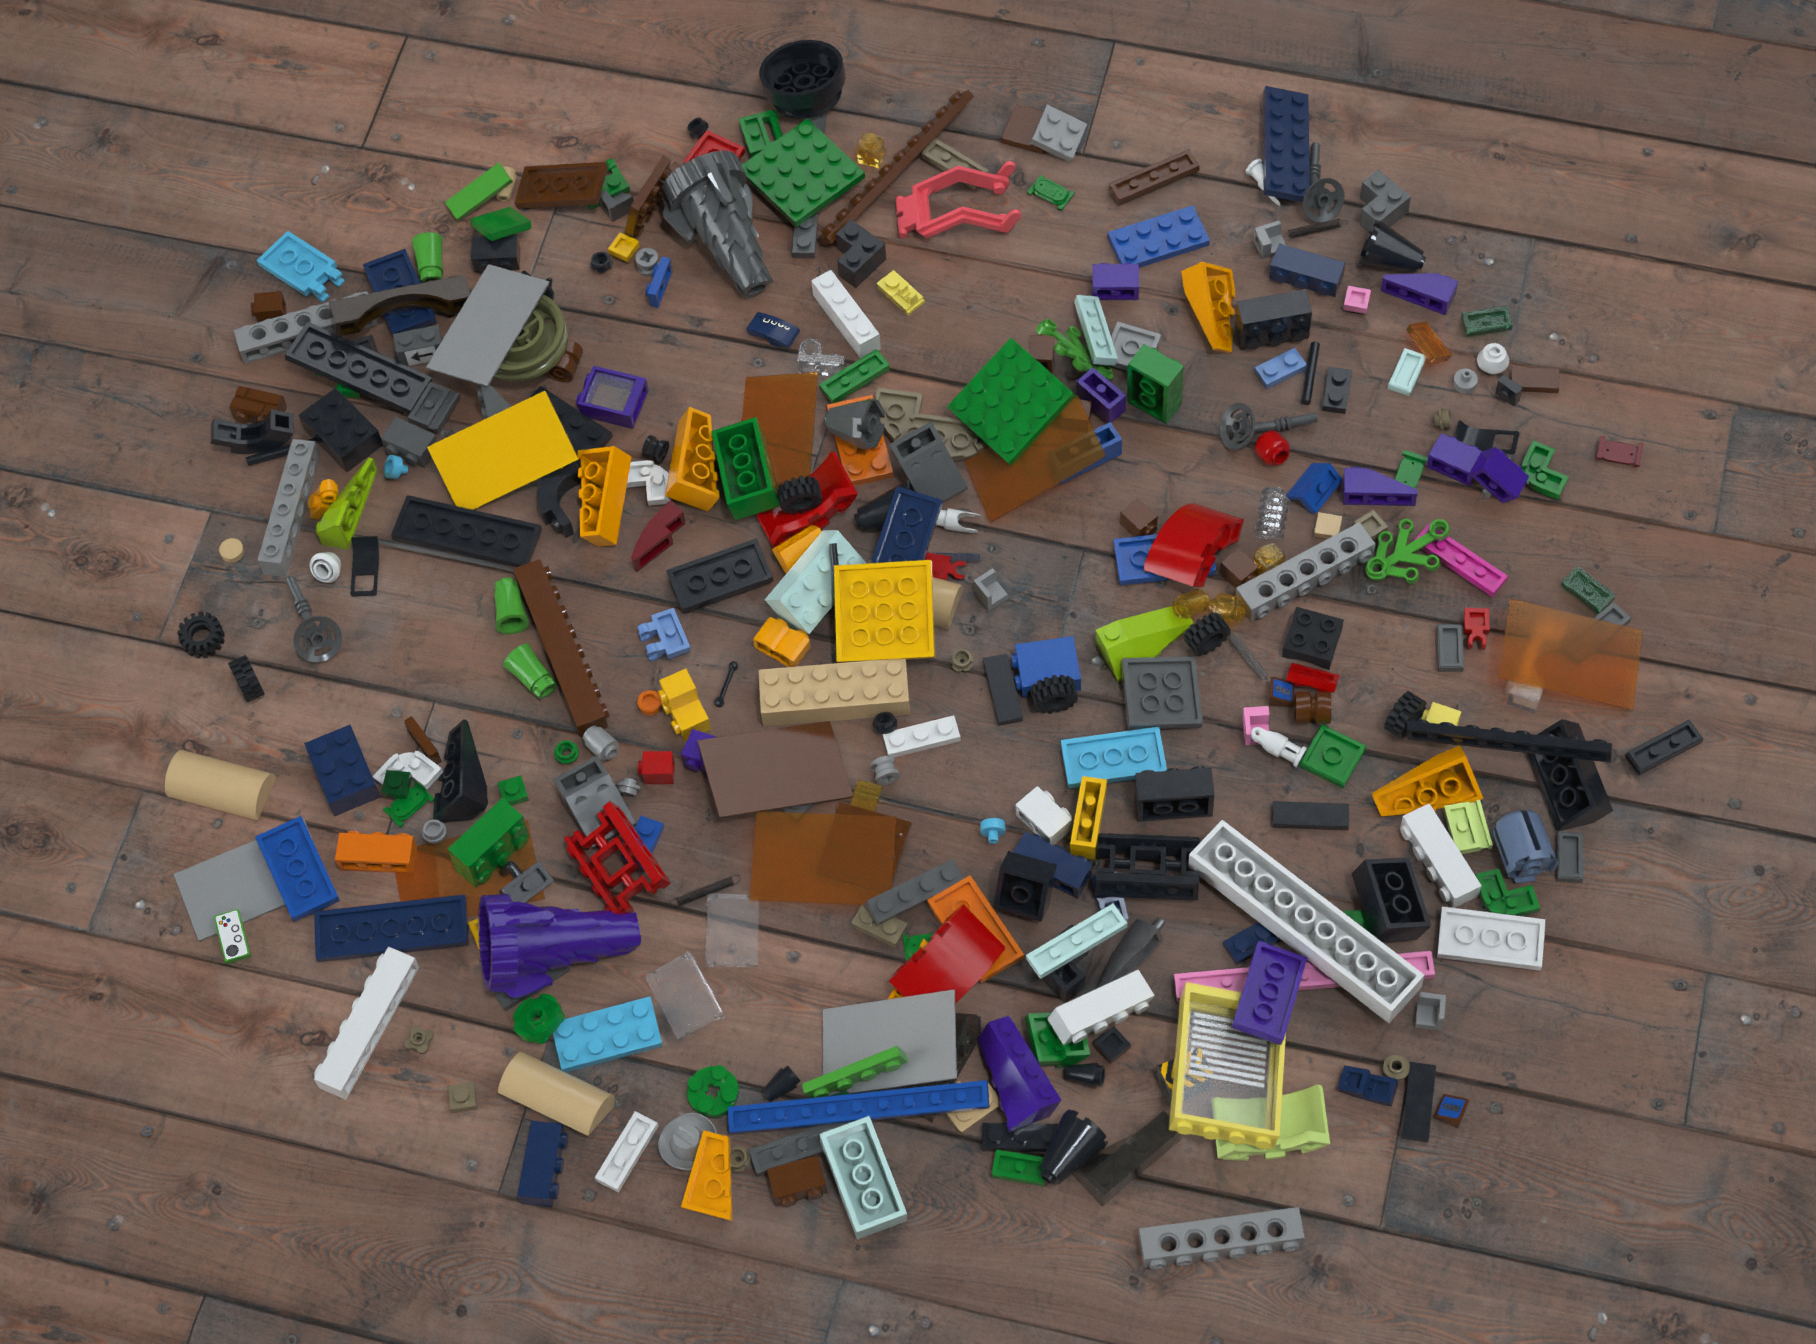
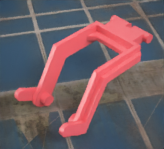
(915, 208)

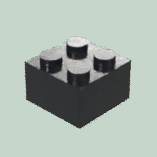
(1024, 886)

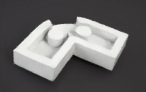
(653, 477)
(421, 767)

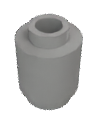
(600, 743)

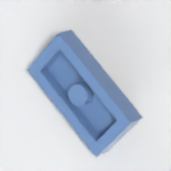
(1280, 368)

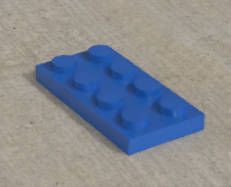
(1159, 237)
(1131, 557)
(297, 868)

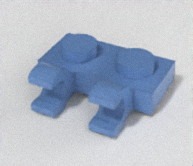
(670, 632)

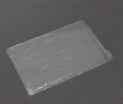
(732, 930)
(684, 995)

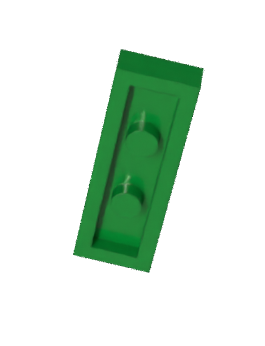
(854, 376)

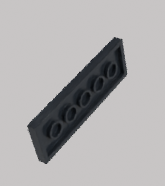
(357, 368)
(466, 532)

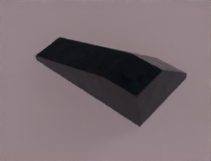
(463, 781)

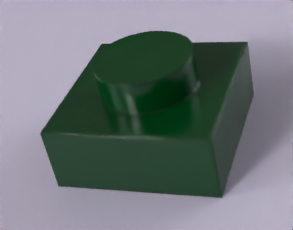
(396, 784)

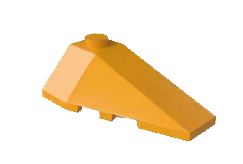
(1210, 295)
(1438, 781)

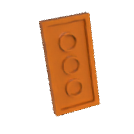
(862, 464)
(970, 895)

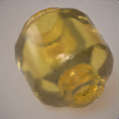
(1229, 607)

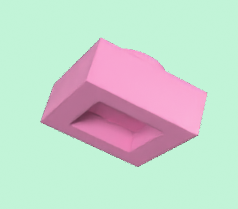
(1357, 299)

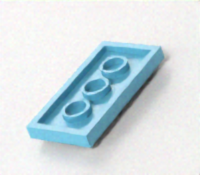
(1113, 755)
(607, 1034)

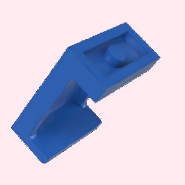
(1043, 660)

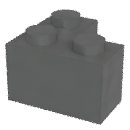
(1384, 201)

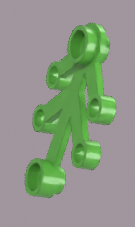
(1072, 349)
(1405, 552)

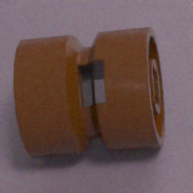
(567, 366)
(1311, 707)

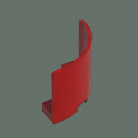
(837, 496)
(1189, 541)
(952, 958)

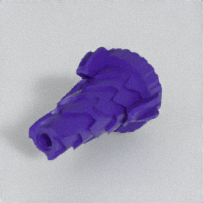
(527, 940)

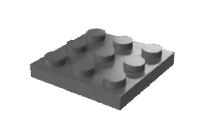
(1161, 692)

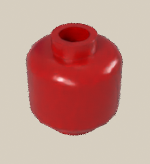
(1272, 448)

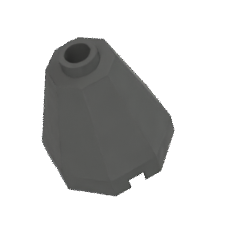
(857, 423)

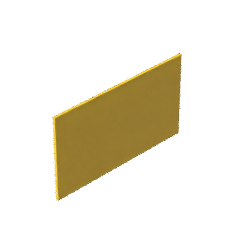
(503, 452)

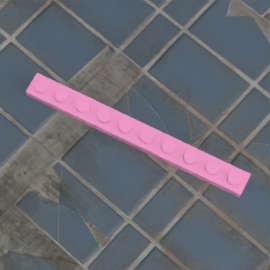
(1311, 979)

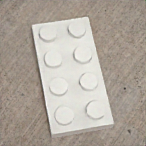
(1491, 938)

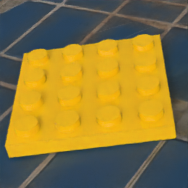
(884, 611)

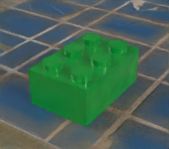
(1155, 383)
(489, 843)

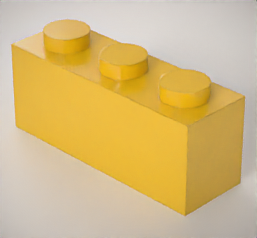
(1088, 817)

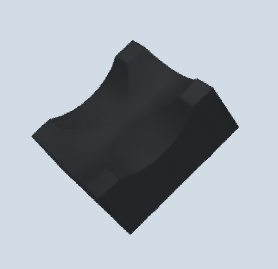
(1312, 637)

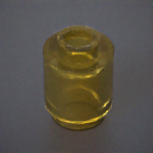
(1191, 604)

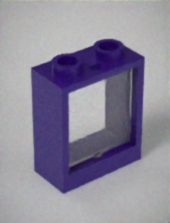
(612, 396)

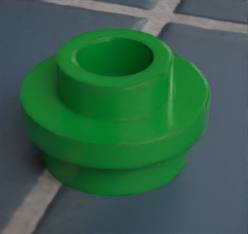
(564, 746)

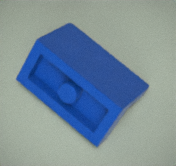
(1315, 486)

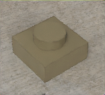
(1372, 524)
(462, 1097)

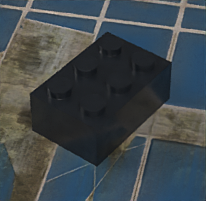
(1273, 319)
(341, 430)
(1174, 794)
(1391, 899)

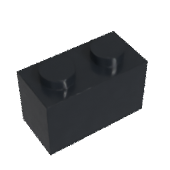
(499, 253)

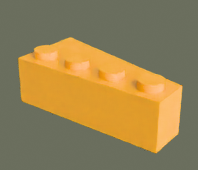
(692, 462)
(603, 491)

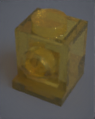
(873, 144)
(1268, 557)

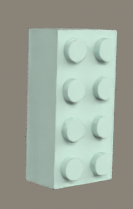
(807, 588)
(863, 1177)

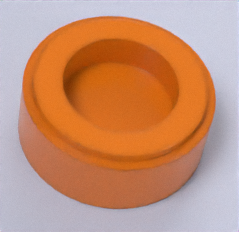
(649, 702)

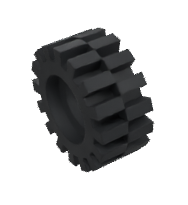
(799, 494)
(198, 623)
(1207, 634)
(246, 678)
(1054, 694)
(1407, 708)

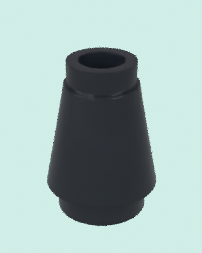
(1086, 1074)
(781, 1084)

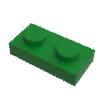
(1017, 1167)

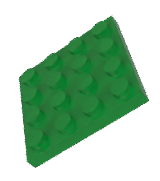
(802, 172)
(1011, 401)

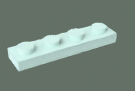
(1095, 330)
(1076, 941)

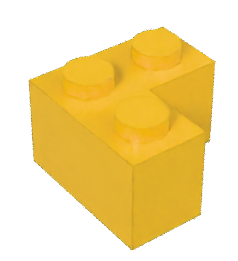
(682, 702)

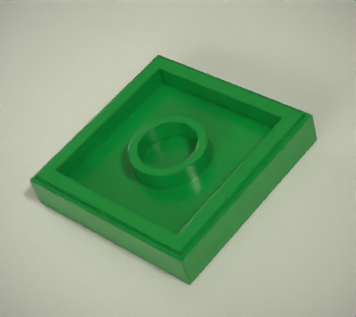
(500, 223)
(1332, 756)

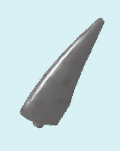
(1133, 949)

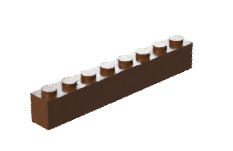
(560, 647)

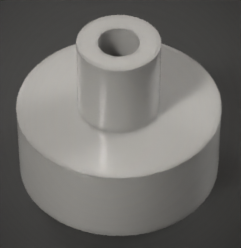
(1465, 381)

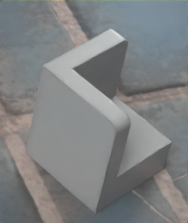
(1268, 238)
(989, 590)
(1430, 1011)

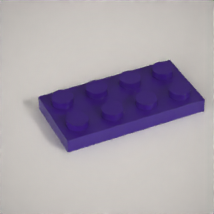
(1269, 992)

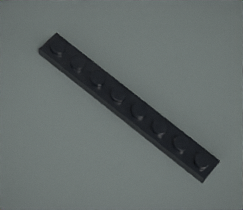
(1516, 741)

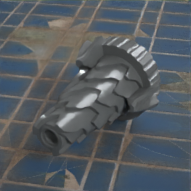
(715, 202)

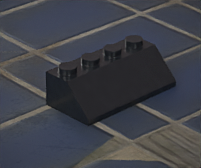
(1570, 784)

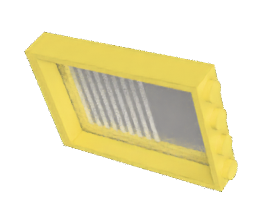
(1222, 1077)

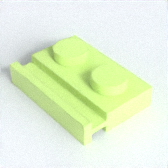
(1468, 826)

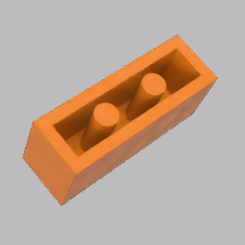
(376, 852)

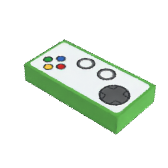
(232, 936)

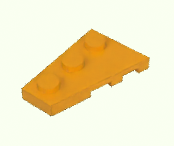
(710, 1178)

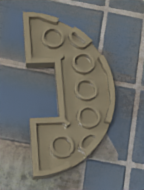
(904, 416)

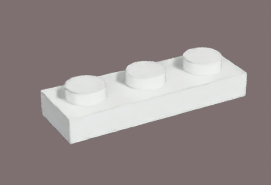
(922, 737)
(626, 1151)

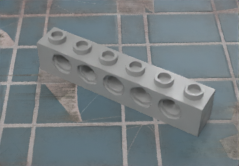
(266, 337)
(289, 508)
(1352, 539)
(1231, 1227)

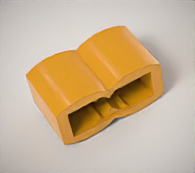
(781, 642)

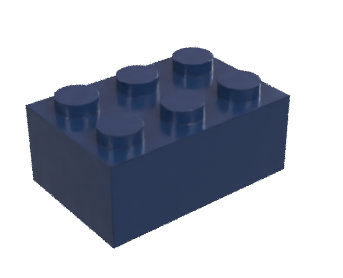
(342, 770)

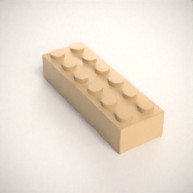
(833, 692)

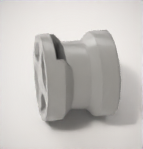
(643, 257)
(885, 770)

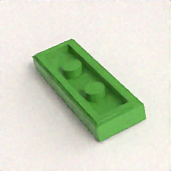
(479, 191)

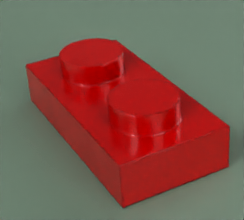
(1312, 677)

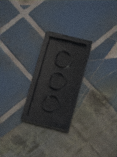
(580, 429)
(719, 575)

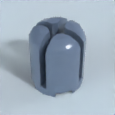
(1524, 845)

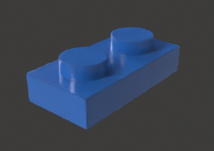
(661, 277)
(650, 832)

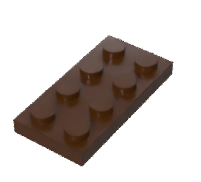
(561, 185)

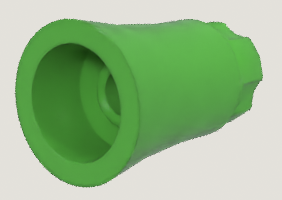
(428, 255)
(509, 607)
(530, 671)

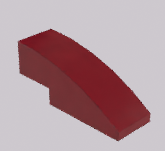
(657, 535)

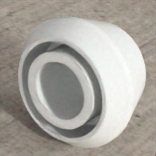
(1493, 359)
(325, 567)

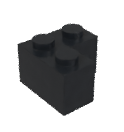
(861, 253)
(1068, 979)

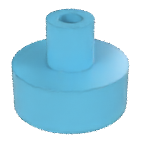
(394, 467)
(992, 829)

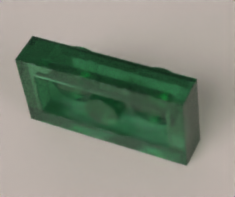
(1486, 321)
(1588, 590)

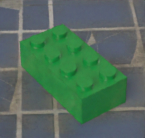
(745, 468)

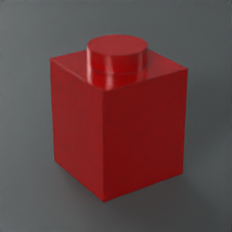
(657, 767)

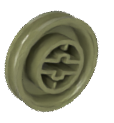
(537, 345)

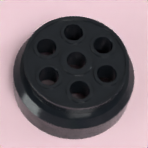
(803, 78)

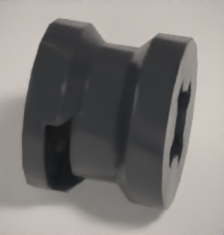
(655, 448)

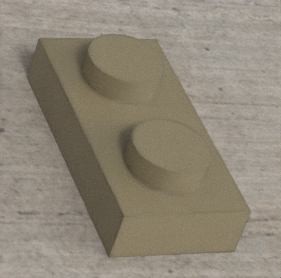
(887, 932)

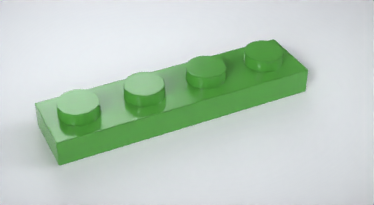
(859, 1071)

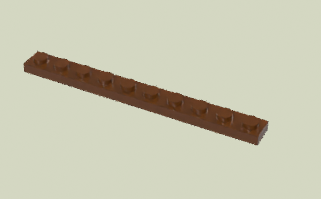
(901, 161)

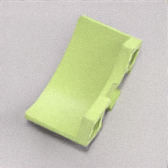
(1301, 1128)

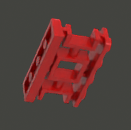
(631, 849)

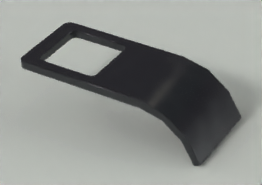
(1483, 438)
(365, 562)

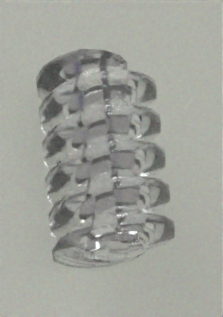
(1272, 514)

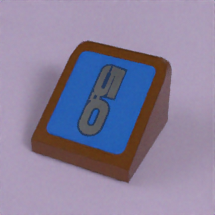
(1281, 692)
(1451, 1109)

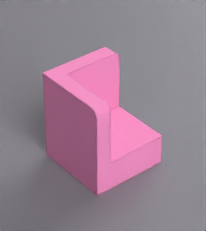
(1253, 718)

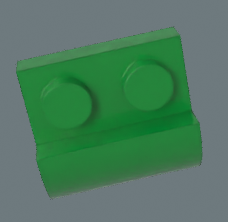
(1047, 1045)

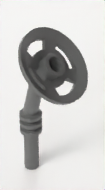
(1321, 197)
(1245, 428)
(314, 631)

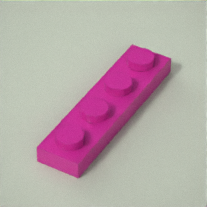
(1465, 563)

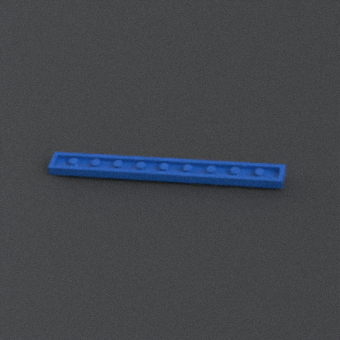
(853, 1107)

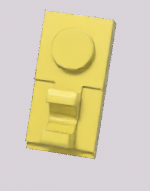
(900, 292)

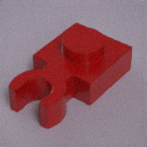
(942, 567)
(1476, 624)

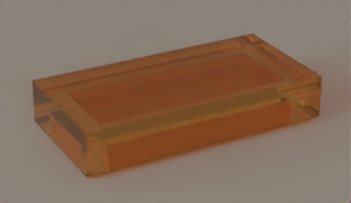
(1428, 342)

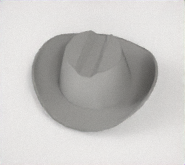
(681, 1139)

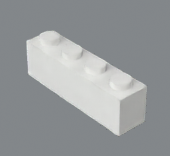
(845, 314)
(1440, 856)
(1101, 1007)

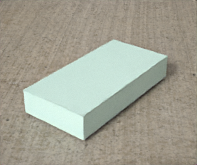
(1407, 372)

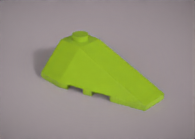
(344, 514)
(1139, 637)

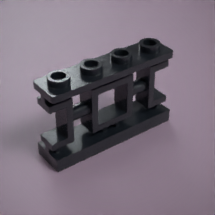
(1142, 882)

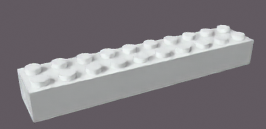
(1306, 921)

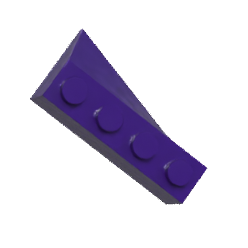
(1016, 1074)

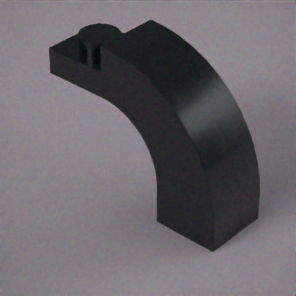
(255, 437)
(549, 495)

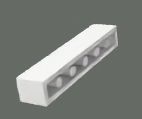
(366, 1023)

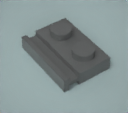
(434, 407)

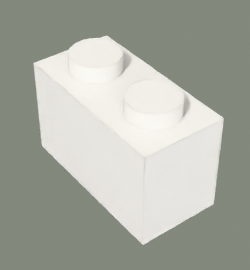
(1044, 816)

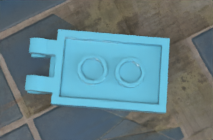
(300, 266)

